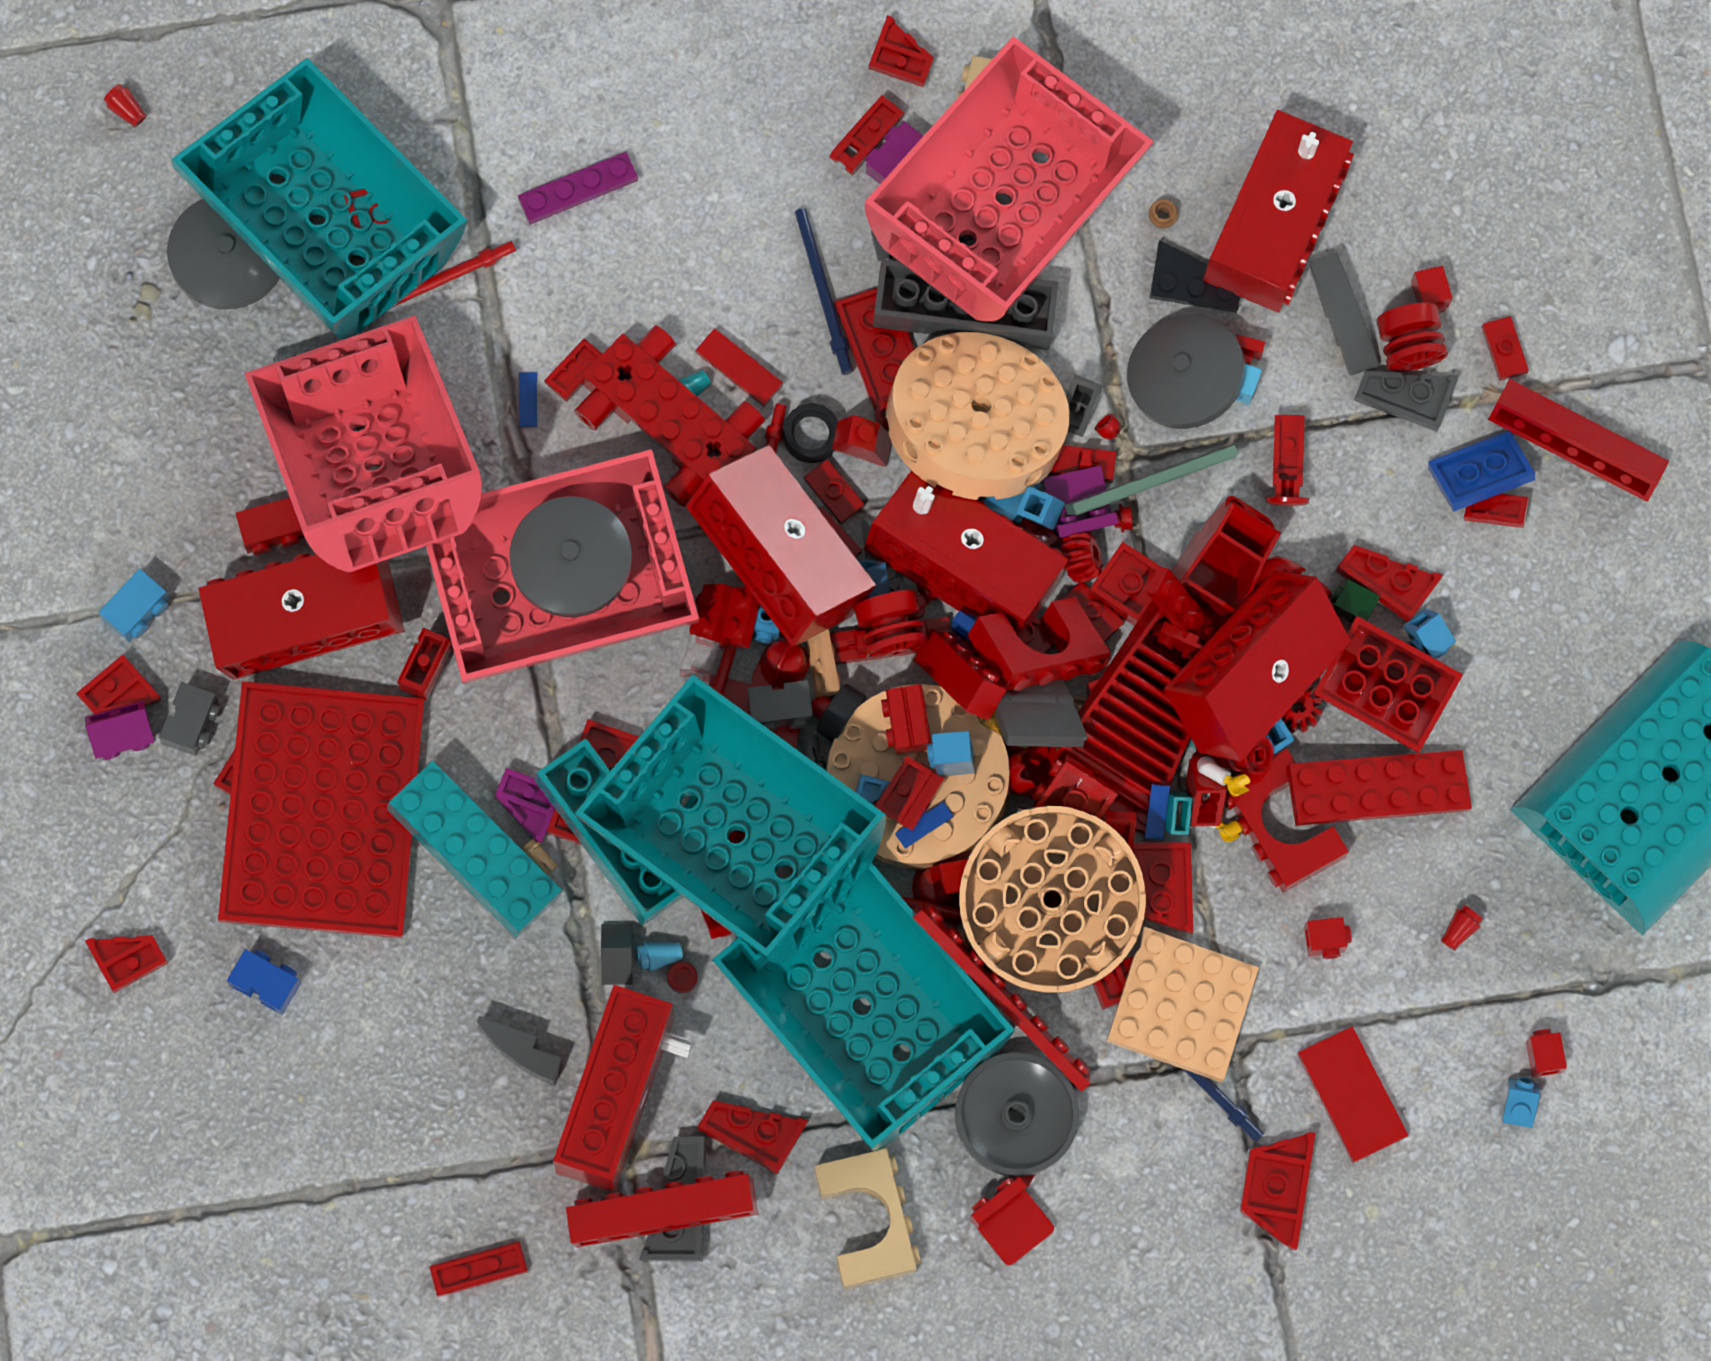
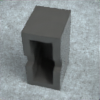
(781, 707)
(190, 722)

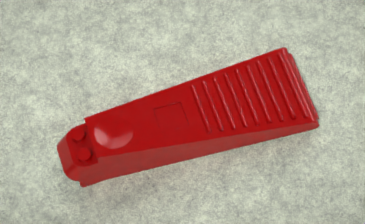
(1127, 716)

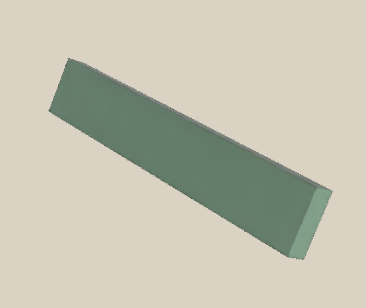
(1151, 480)

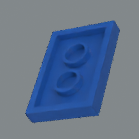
(1481, 471)

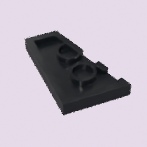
(1180, 280)

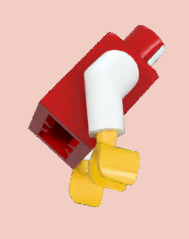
(1207, 787)

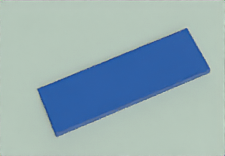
(528, 399)
(1157, 811)
(928, 823)

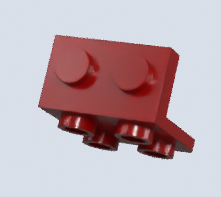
(1011, 1221)

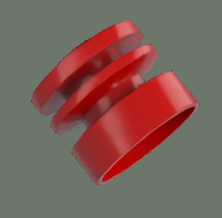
(1412, 336)
(891, 629)

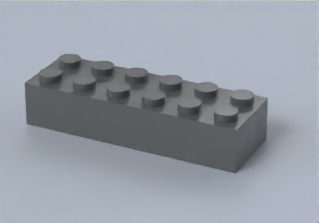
(915, 306)

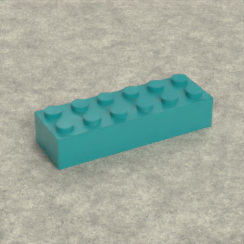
(567, 786)
(474, 849)

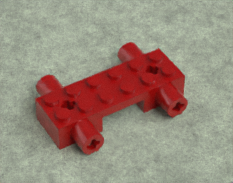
(665, 411)

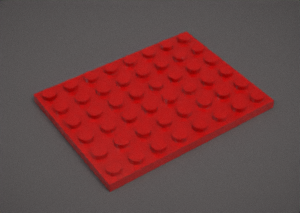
(311, 810)

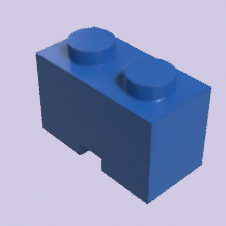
(257, 975)

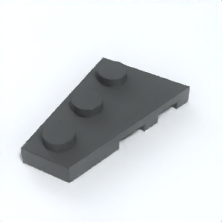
(1410, 397)

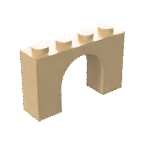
(872, 1175)

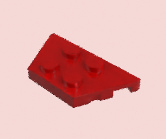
(1278, 1186)

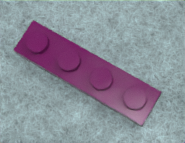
(577, 188)

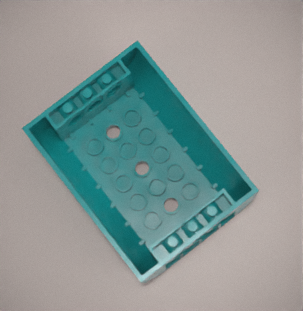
(324, 152)
(1619, 767)
(744, 783)
(914, 999)

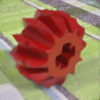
(1083, 556)
(1307, 715)

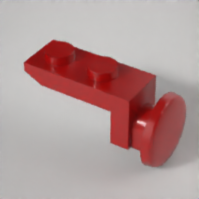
(1288, 461)

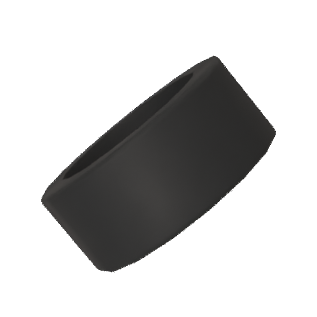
(791, 421)
(839, 712)

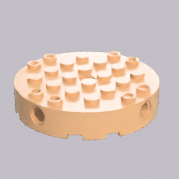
(977, 415)
(973, 799)
(1059, 853)

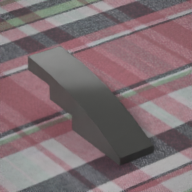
(1343, 313)

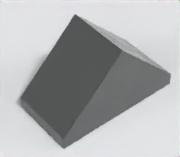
(1082, 401)
(616, 954)

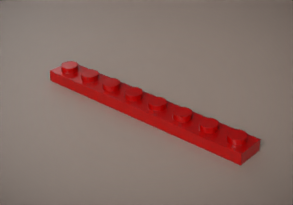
(994, 986)

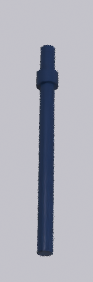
(839, 343)
(1236, 1114)

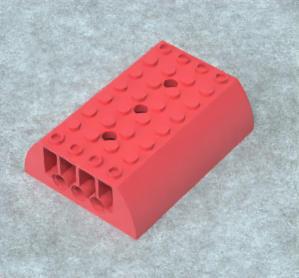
(987, 149)
(392, 388)
(518, 635)

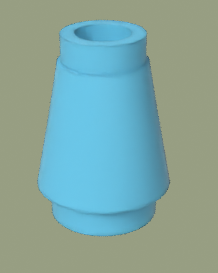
(658, 954)

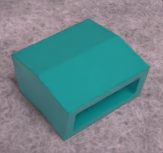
(1170, 826)

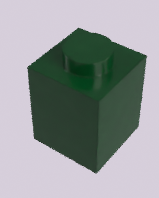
(1354, 601)

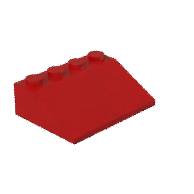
(1388, 685)

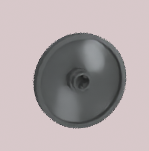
(214, 262)
(1186, 371)
(570, 556)
(1016, 1114)

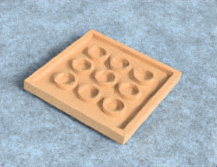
(1182, 1004)

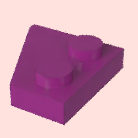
(525, 803)

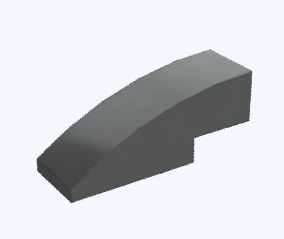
(521, 1050)

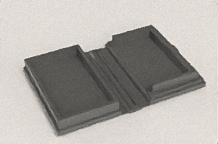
(1040, 717)

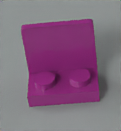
(1075, 486)

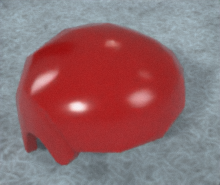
(1024, 773)

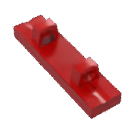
(1069, 457)
(851, 649)

